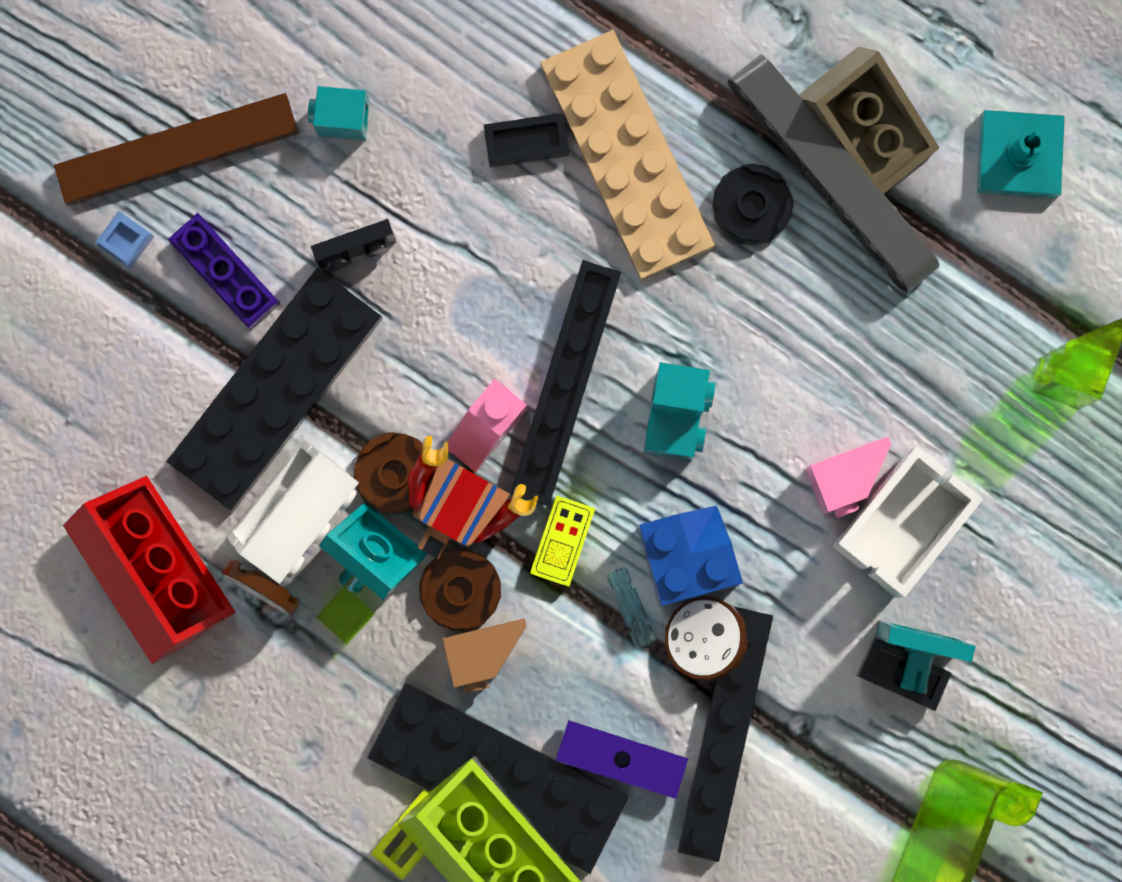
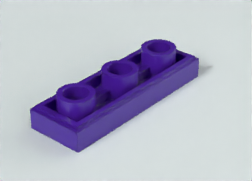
(237, 288)
(646, 769)

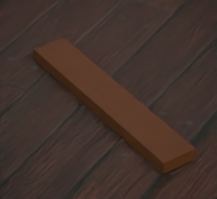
(176, 149)

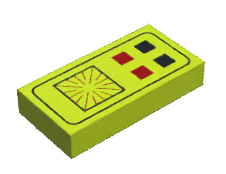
(562, 541)

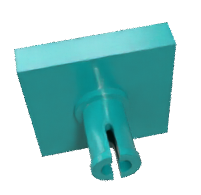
(1020, 154)
(372, 552)
(922, 649)

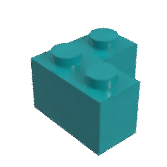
(675, 411)

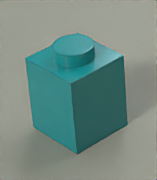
(340, 113)

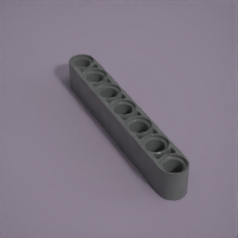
(833, 174)

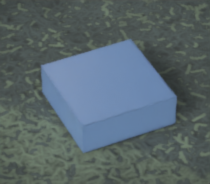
(124, 239)

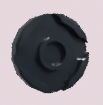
(752, 204)

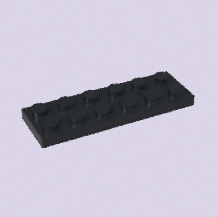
(274, 389)
(432, 740)

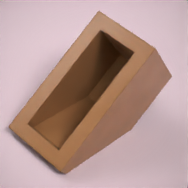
(481, 653)

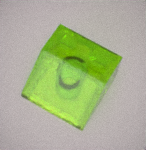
(1080, 368)

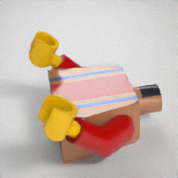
(459, 502)

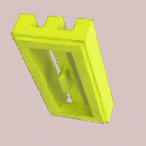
(390, 862)

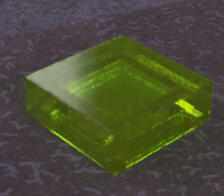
(346, 615)

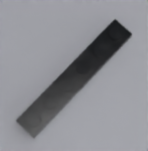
(566, 381)
(724, 746)

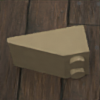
(871, 117)

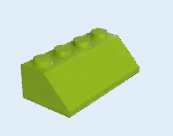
(479, 834)

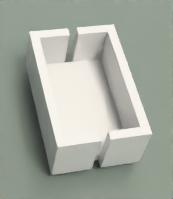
(293, 512)
(907, 522)

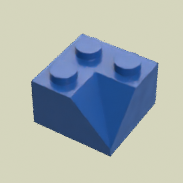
(689, 555)

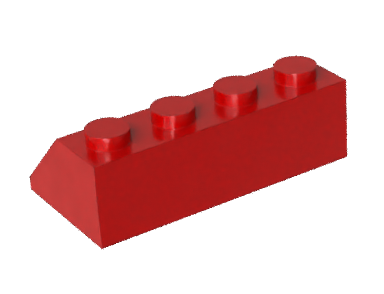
(148, 568)

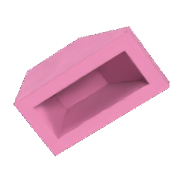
(486, 425)
(847, 477)

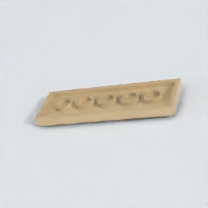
(627, 155)

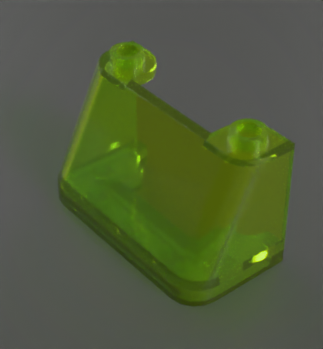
(958, 820)

